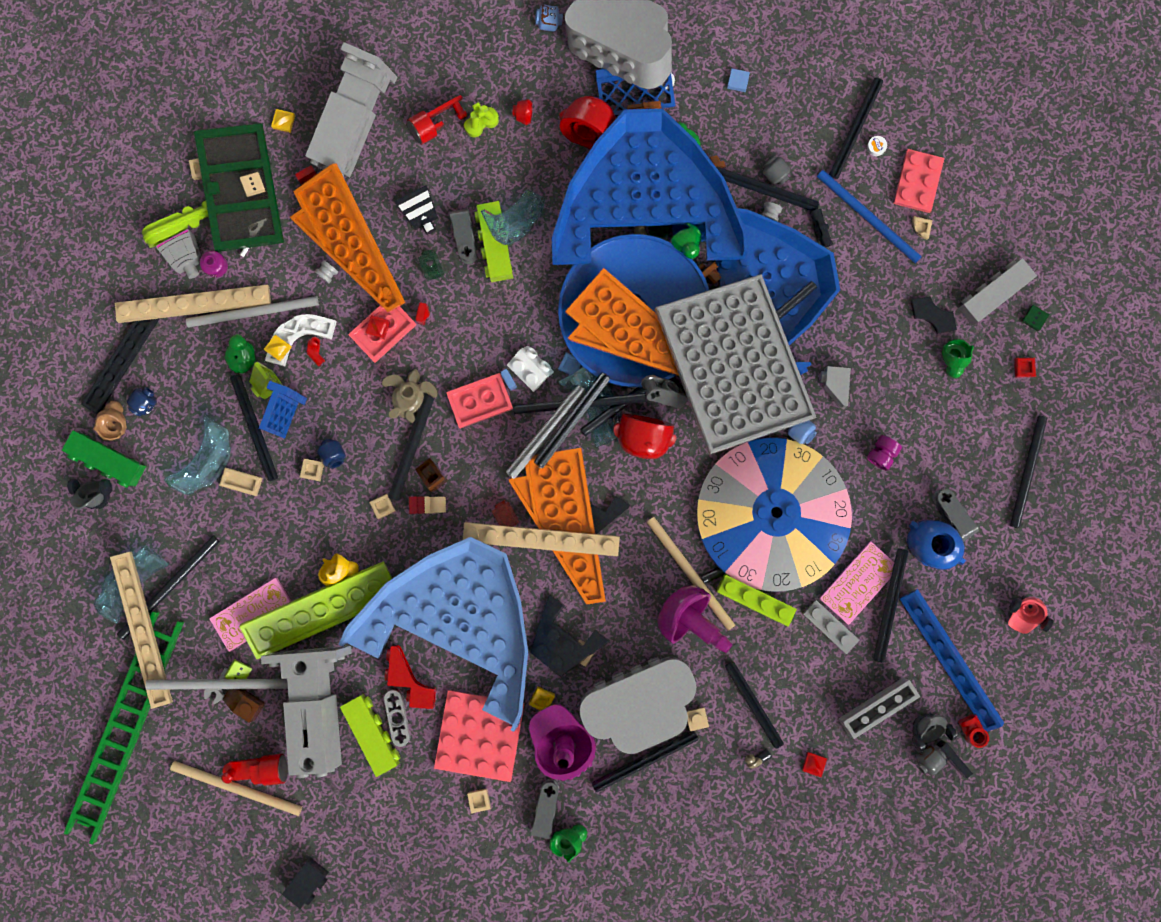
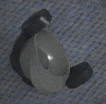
(90, 495)
(929, 729)

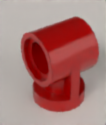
(970, 726)

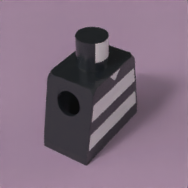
(419, 209)

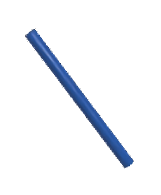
(869, 216)

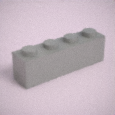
(997, 292)
(879, 707)

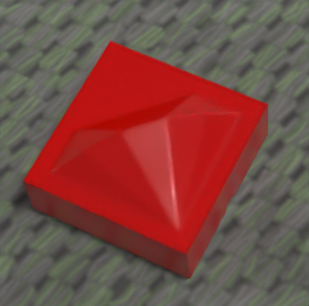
(306, 174)
(422, 313)
(377, 327)
(814, 764)

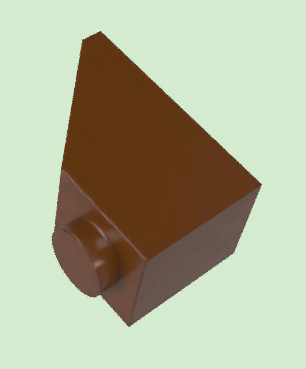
(243, 704)

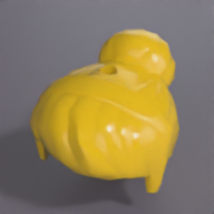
(336, 570)

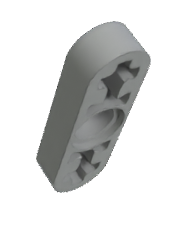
(389, 704)

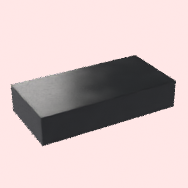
(954, 759)

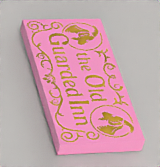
(858, 583)
(254, 604)

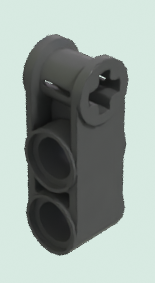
(463, 235)
(664, 391)
(955, 513)
(545, 810)

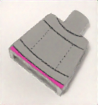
(182, 253)

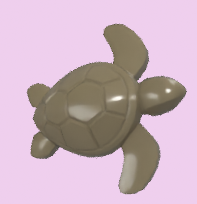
(408, 395)

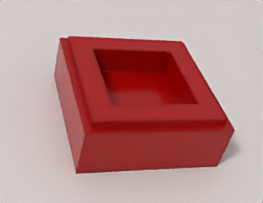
(1025, 367)

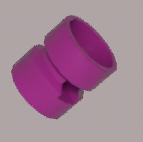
(884, 453)

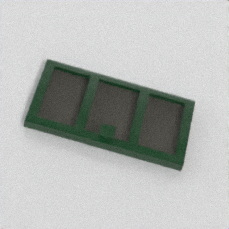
(234, 217)

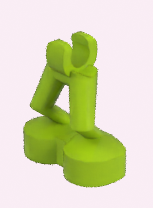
(480, 118)

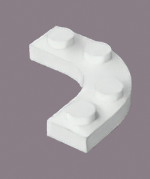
(301, 326)

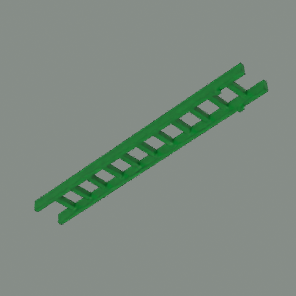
(75, 815)

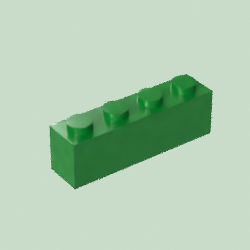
(103, 458)

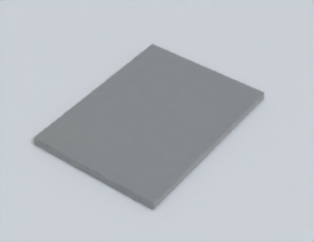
(735, 363)

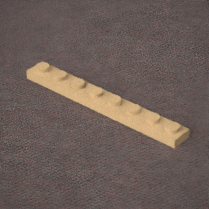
(192, 303)
(543, 539)
(140, 626)

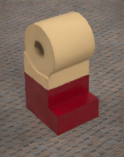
(427, 505)

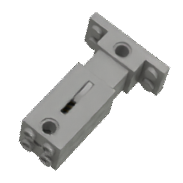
(349, 111)
(311, 709)

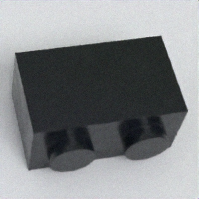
(304, 884)

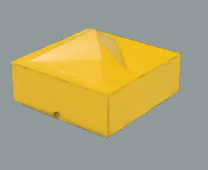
(283, 120)
(277, 348)
(541, 698)

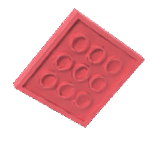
(475, 740)

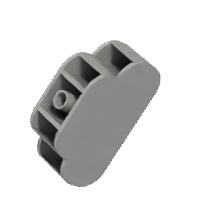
(623, 38)
(641, 705)

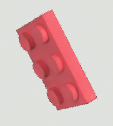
(918, 181)
(375, 347)
(479, 400)

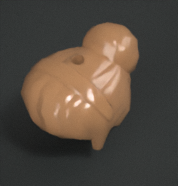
(104, 422)

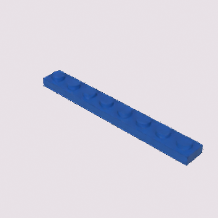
(951, 660)

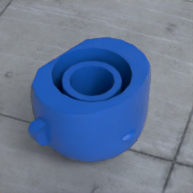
(920, 544)

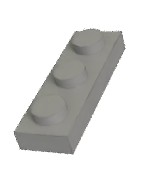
(831, 627)

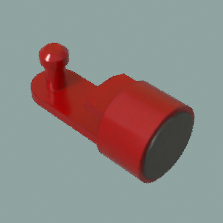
(421, 125)
(264, 770)

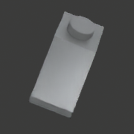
(836, 384)

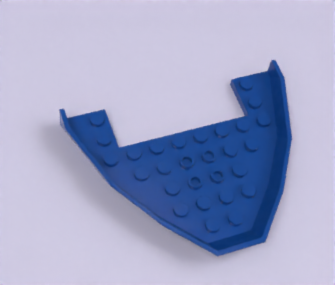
(647, 175)
(786, 264)

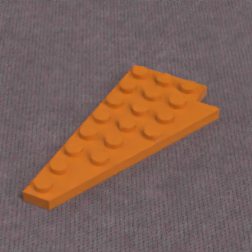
(338, 227)
(619, 324)
(560, 501)

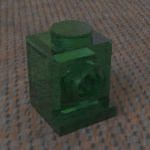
(435, 270)

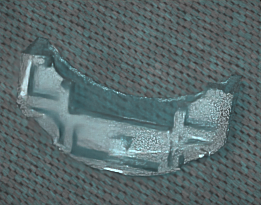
(517, 220)
(583, 378)
(207, 463)
(109, 601)

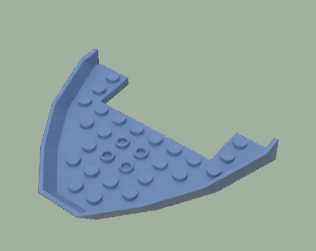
(464, 604)

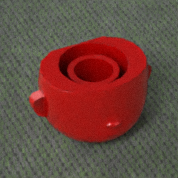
(586, 120)
(644, 436)

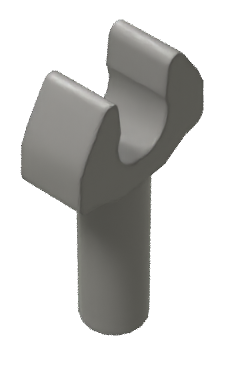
(219, 693)

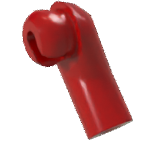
(313, 351)

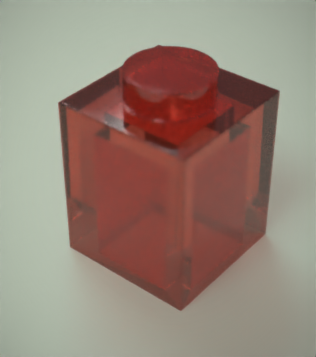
(505, 514)

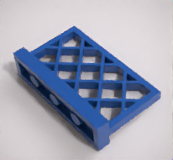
(604, 76)
(280, 409)

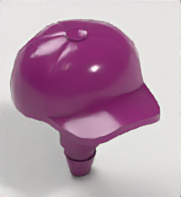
(684, 613)
(560, 726)

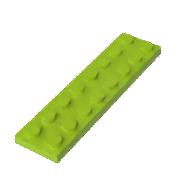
(314, 611)

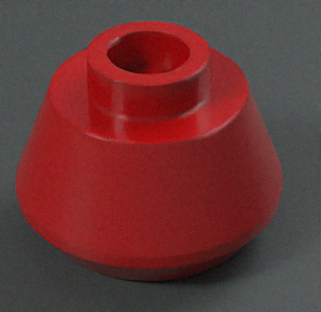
(523, 111)

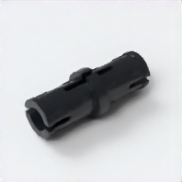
(821, 228)

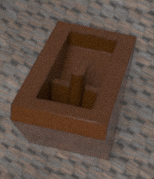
(431, 475)

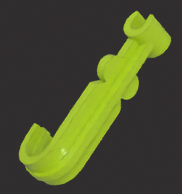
(174, 224)

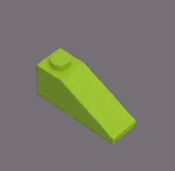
(260, 378)

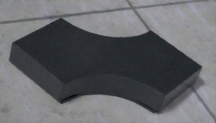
(926, 310)

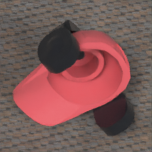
(1028, 614)

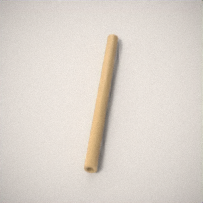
(689, 571)
(236, 788)

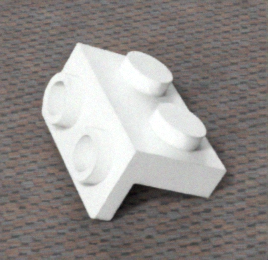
(530, 367)

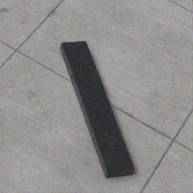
(118, 364)

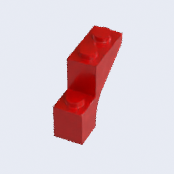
(401, 675)

